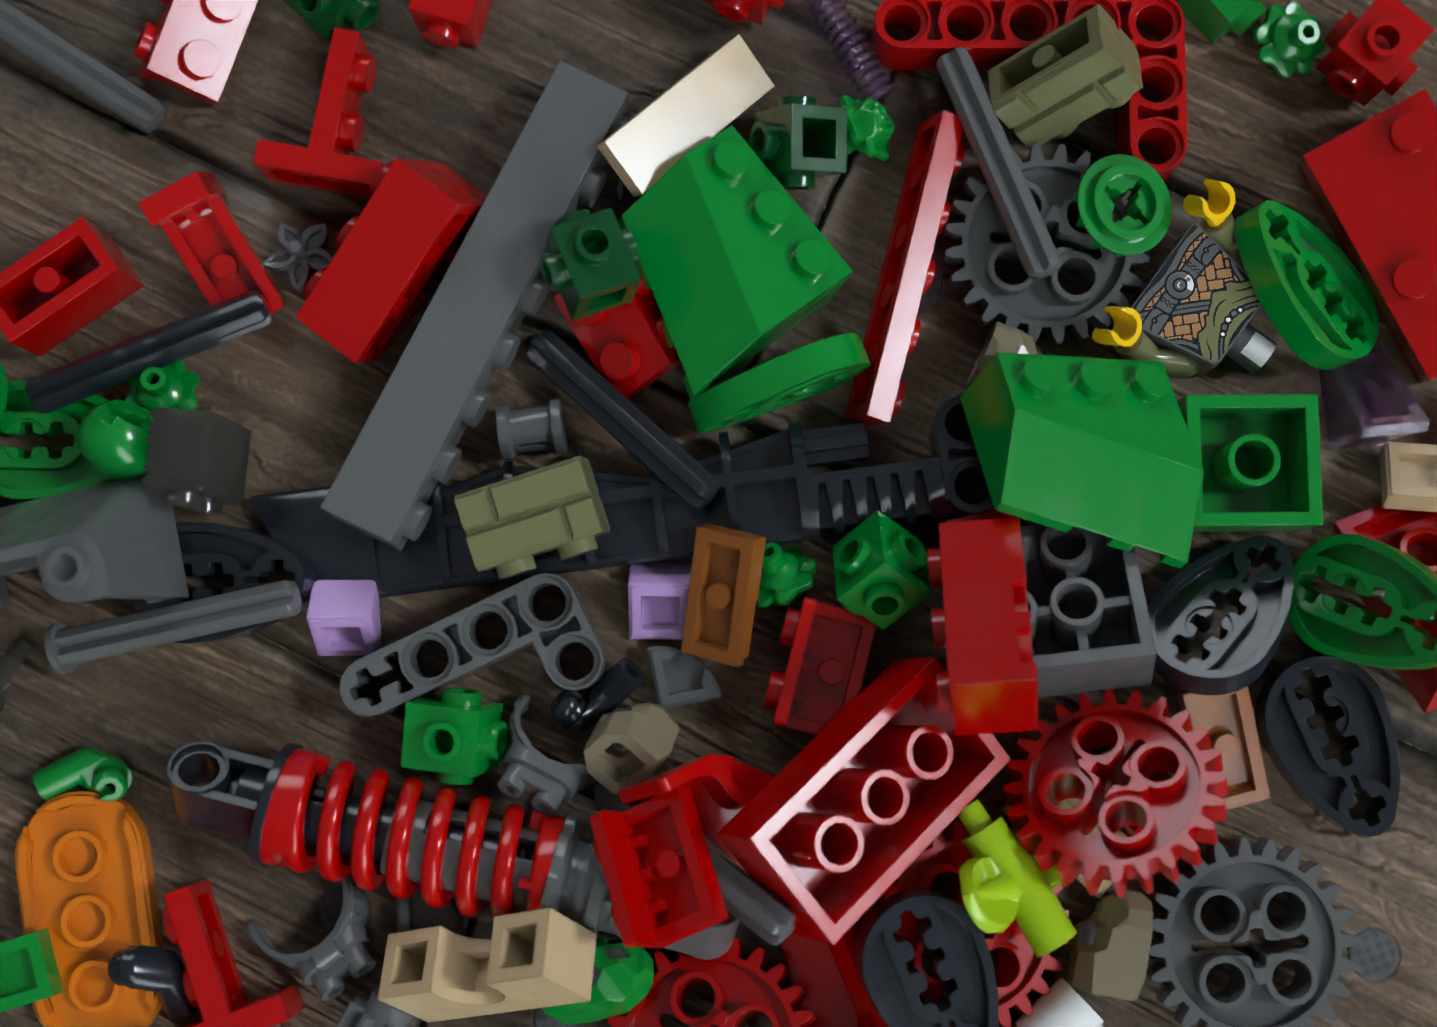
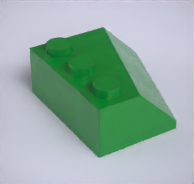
(728, 258)
(1088, 448)

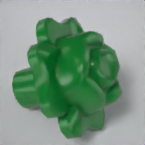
(1288, 40)
(867, 127)
(164, 388)
(784, 575)

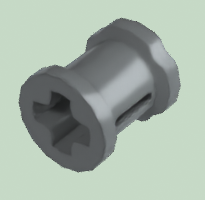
(531, 429)

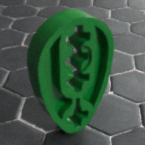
(1306, 286)
(780, 382)
(46, 470)
(1355, 632)

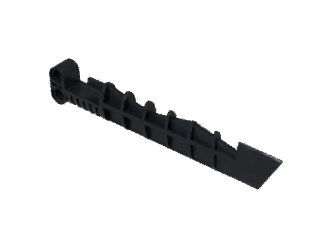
(759, 493)

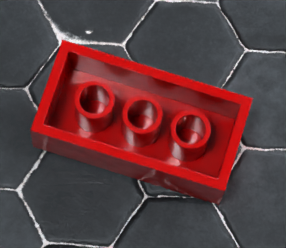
(1382, 206)
(862, 801)

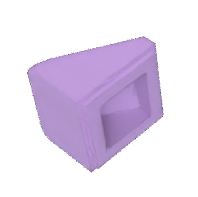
(658, 599)
(345, 617)

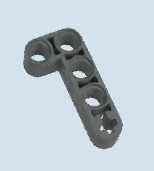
(469, 656)

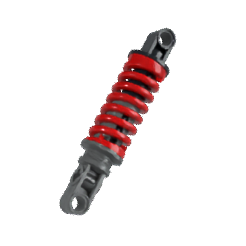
(404, 843)

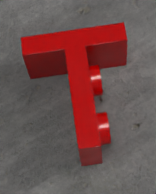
(335, 128)
(210, 239)
(211, 971)

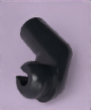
(152, 970)

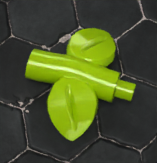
(1007, 884)

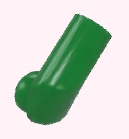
(86, 768)

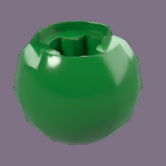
(115, 439)

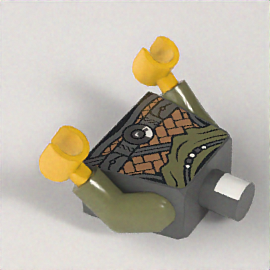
(1194, 300)

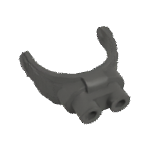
(535, 774)
(337, 956)

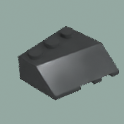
(1085, 612)

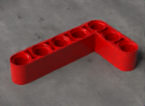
(991, 20)

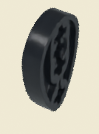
(237, 551)
(1245, 638)
(1360, 715)
(960, 957)

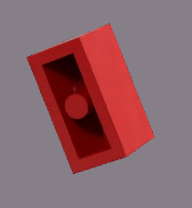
(63, 287)

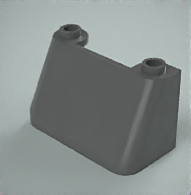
(96, 544)

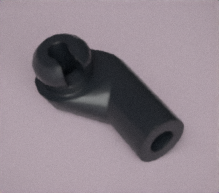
(583, 711)

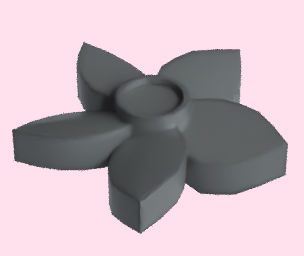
(300, 253)

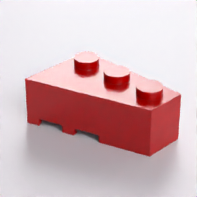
(389, 257)
(984, 627)

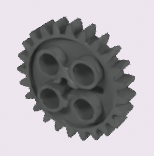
(1040, 303)
(1246, 885)

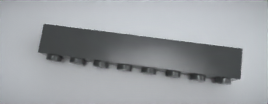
(476, 313)

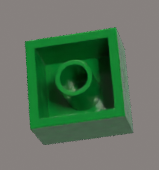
(1256, 461)

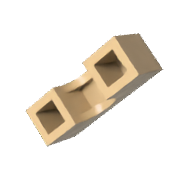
(526, 965)

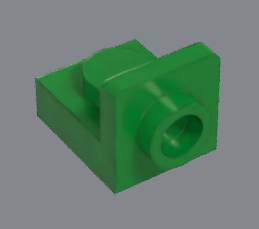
(28, 970)

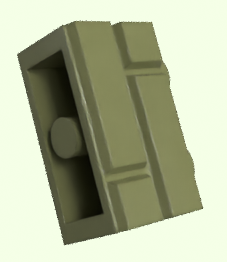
(1065, 78)
(533, 516)

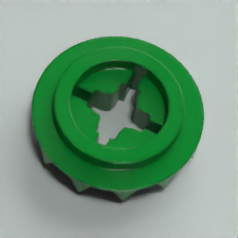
(1147, 205)

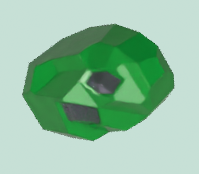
(618, 984)

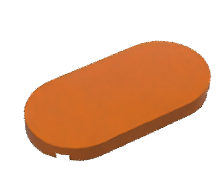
(93, 885)

